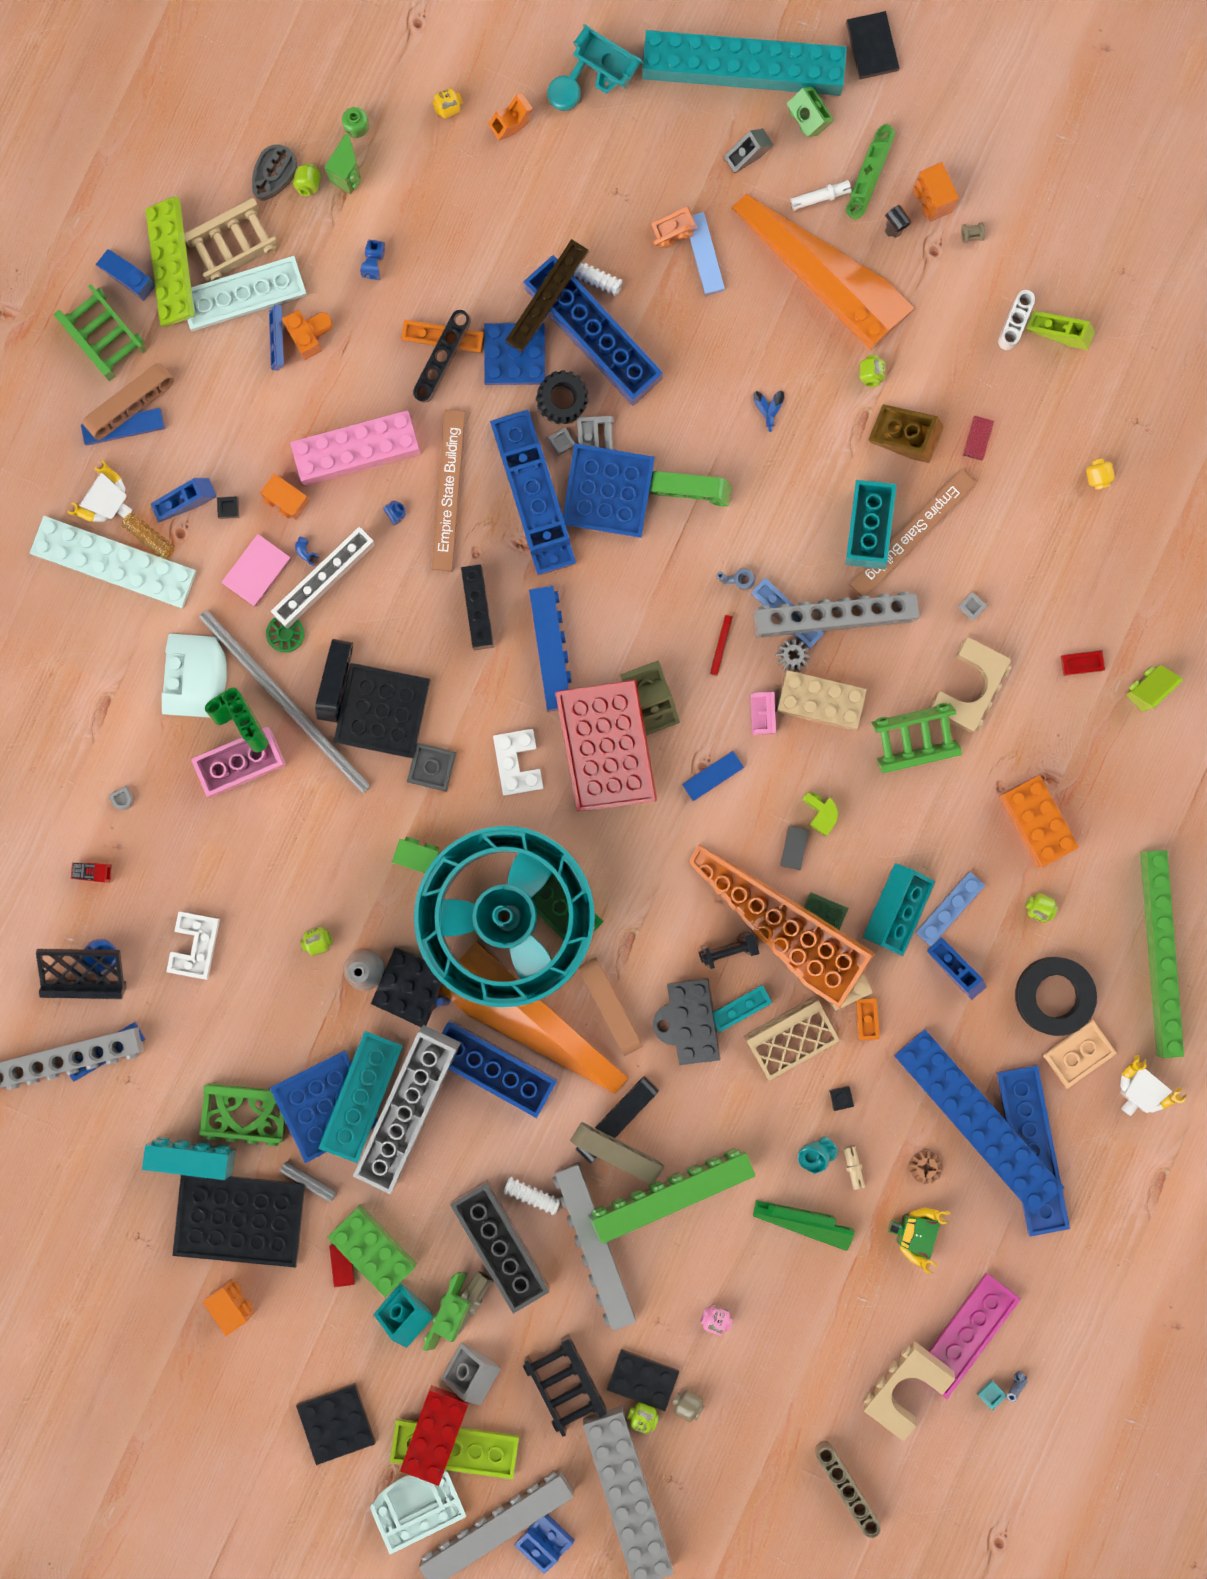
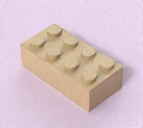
(821, 700)

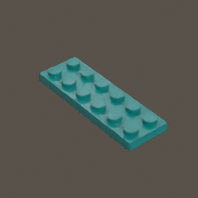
(360, 1097)

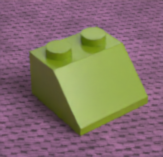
(1153, 687)

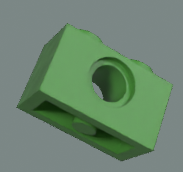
(819, 115)

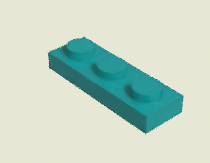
(741, 1008)

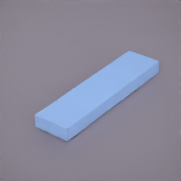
(705, 257)

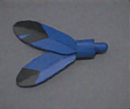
(767, 410)

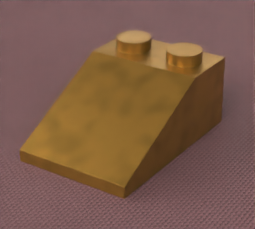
(907, 432)

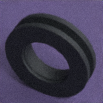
(1084, 1002)

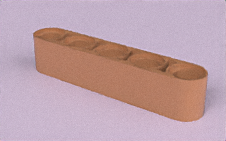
(128, 401)
(610, 1006)

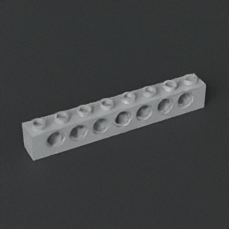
(905, 601)
(131, 1047)

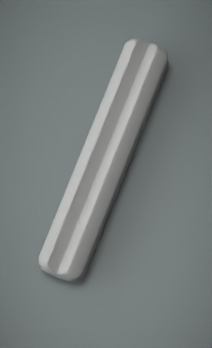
(308, 1181)

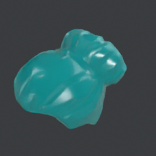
(817, 1155)

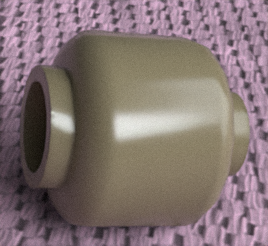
(688, 1405)

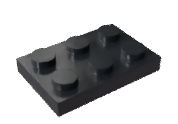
(643, 1380)

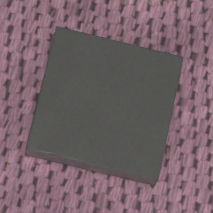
(431, 767)

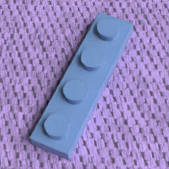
(770, 596)
(949, 908)

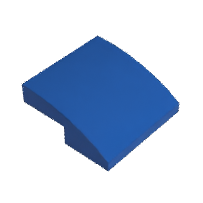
(544, 1543)

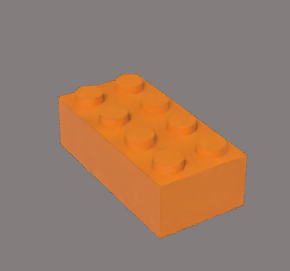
(1038, 821)

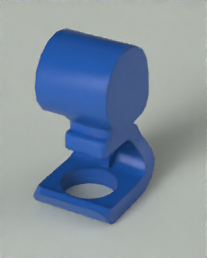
(374, 251)

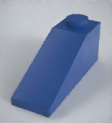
(126, 274)
(184, 498)
(957, 968)

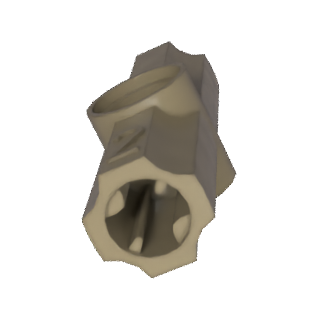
(474, 1294)

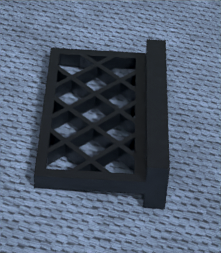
(81, 987)

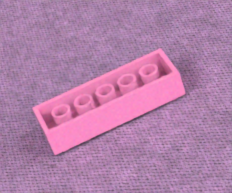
(355, 448)

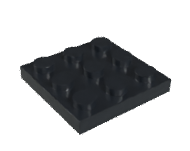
(408, 988)
(335, 1424)

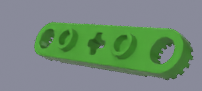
(870, 171)

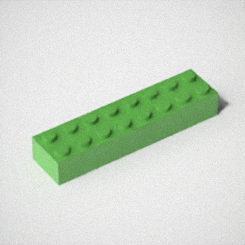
(671, 1195)

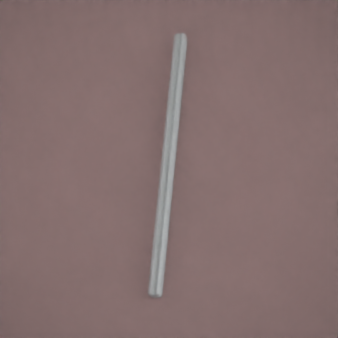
(284, 701)

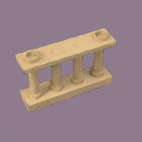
(230, 220)

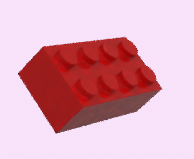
(434, 1435)

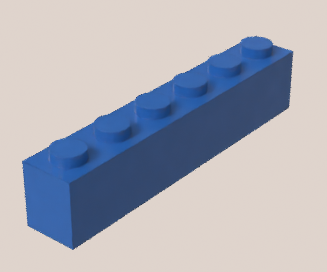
(549, 643)

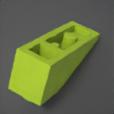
(1062, 329)

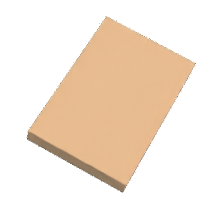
(1079, 1054)

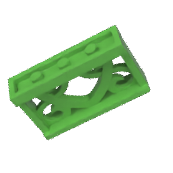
(222, 1095)

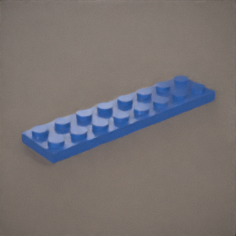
(1028, 1116)

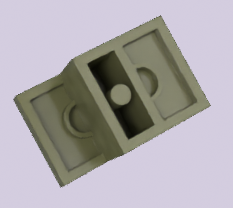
(655, 697)

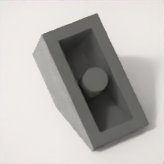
(748, 149)

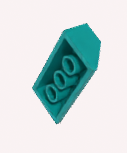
(898, 909)

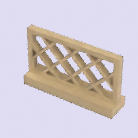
(780, 1025)

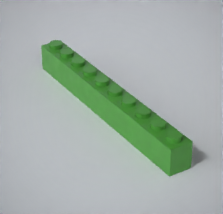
(1162, 954)

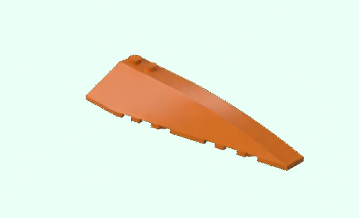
(848, 288)
(808, 945)
(535, 1025)

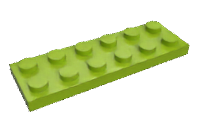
(169, 262)
(473, 1451)

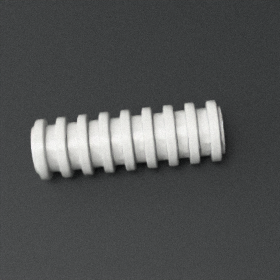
(599, 279)
(532, 1196)

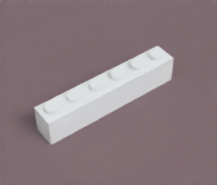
(323, 577)

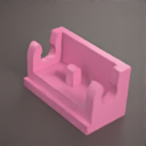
(763, 713)

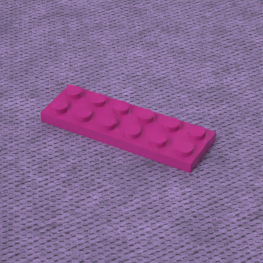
(973, 1327)

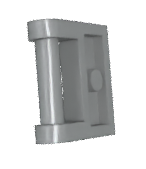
(589, 430)

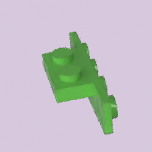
(451, 1314)

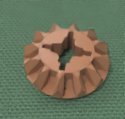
(920, 1159)

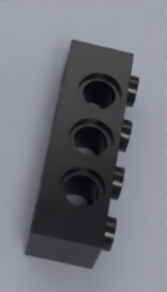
(477, 607)

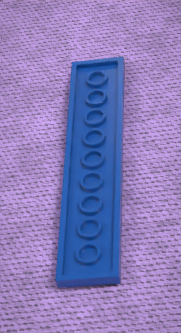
(979, 1121)

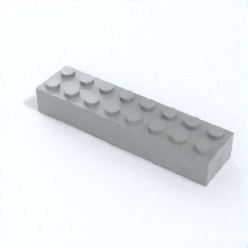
(406, 1109)
(628, 1495)

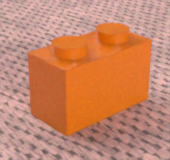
(284, 496)

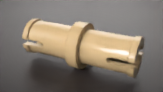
(854, 1167)

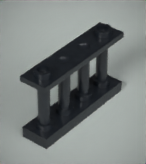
(745, 944)
(586, 1385)

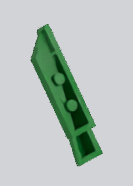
(806, 1222)

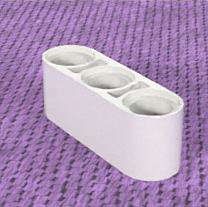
(1017, 310)

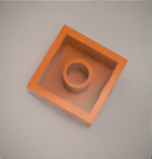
(935, 192)
(228, 1307)

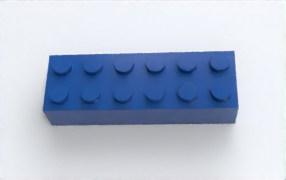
(499, 1071)

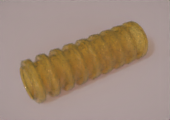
(148, 535)

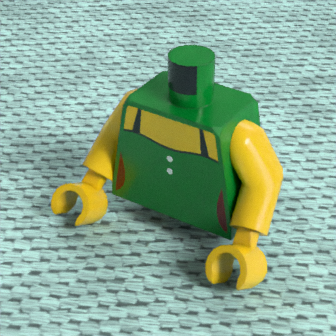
(918, 1235)

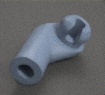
(1017, 1386)

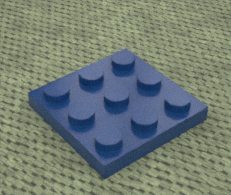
(508, 366)

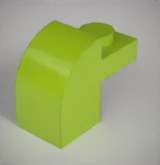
(826, 813)

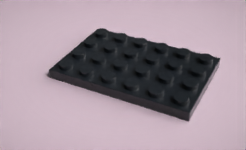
(239, 1220)

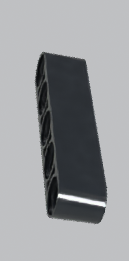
(450, 349)
(624, 1111)

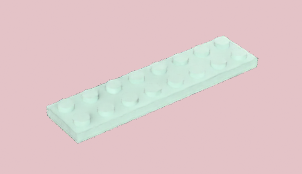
(113, 562)

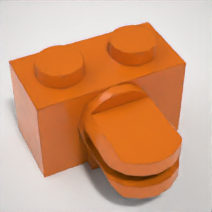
(306, 332)

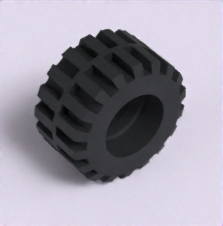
(569, 381)

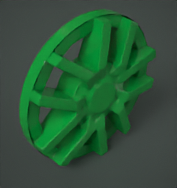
(284, 635)

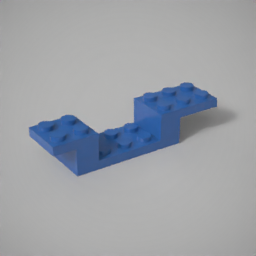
(533, 492)

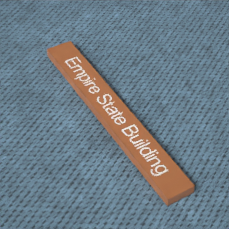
(448, 490)
(915, 531)

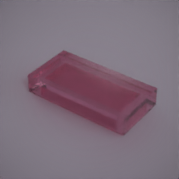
(978, 438)

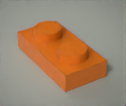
(867, 1019)

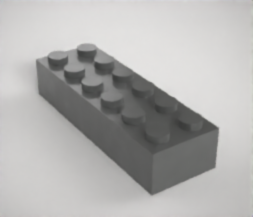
(500, 1246)

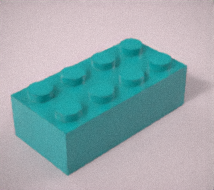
(871, 524)
(189, 1159)

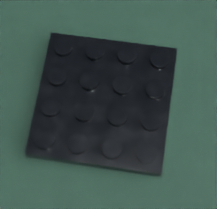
(382, 710)

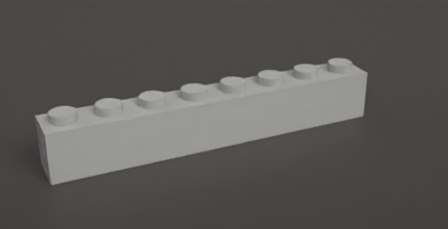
(596, 1255)
(497, 1528)

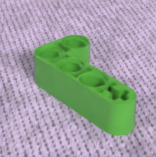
(688, 486)

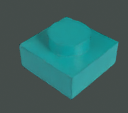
(991, 1394)

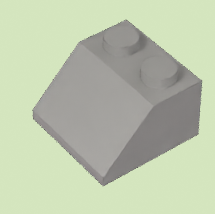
(470, 1374)

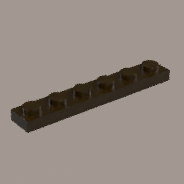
(546, 296)

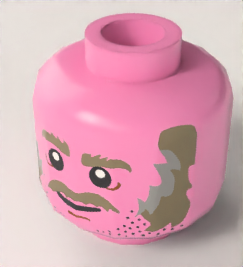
(716, 1320)

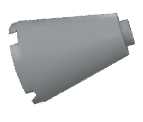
(371, 967)

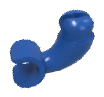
(302, 552)

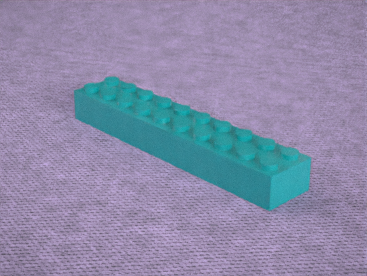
(743, 62)

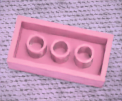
(236, 764)

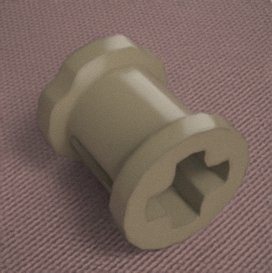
(973, 232)

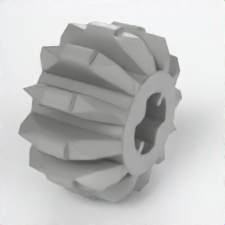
(795, 662)

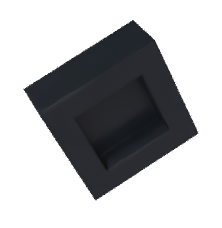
(228, 507)
(841, 1098)

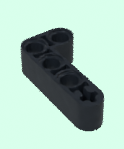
(333, 680)

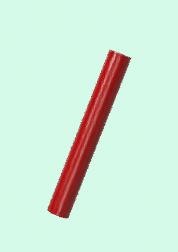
(721, 645)

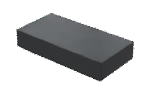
(794, 848)

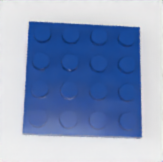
(608, 490)
(309, 1100)

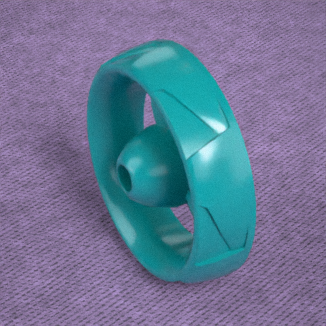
(529, 872)

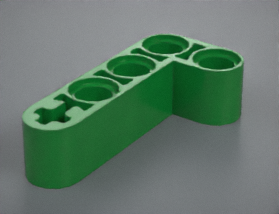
(234, 706)

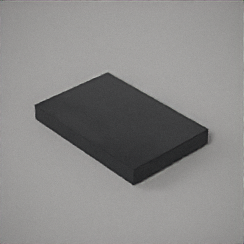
(872, 45)

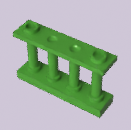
(80, 335)
(928, 753)

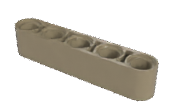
(616, 1153)
(852, 1498)

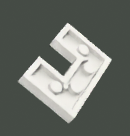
(506, 749)
(205, 935)

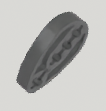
(265, 163)

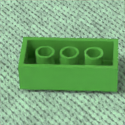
(372, 1250)

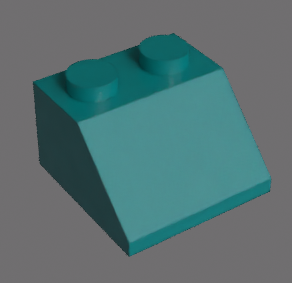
(403, 1316)

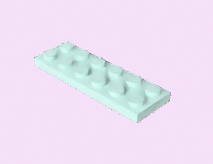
(246, 293)

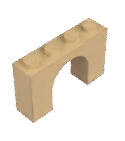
(992, 668)
(913, 1363)

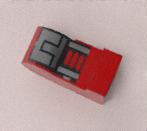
(91, 872)

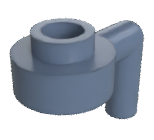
(737, 578)

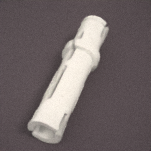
(820, 195)

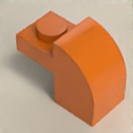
(511, 119)

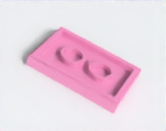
(256, 570)

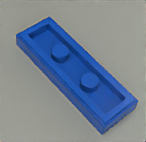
(276, 337)
(713, 776)

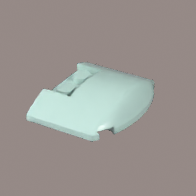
(192, 674)
(415, 1509)

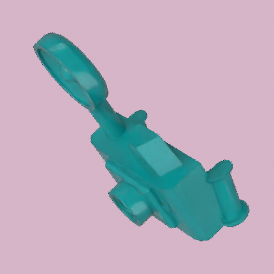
(601, 55)

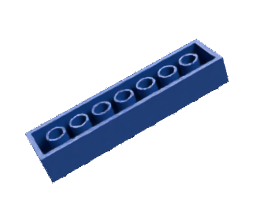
(599, 337)

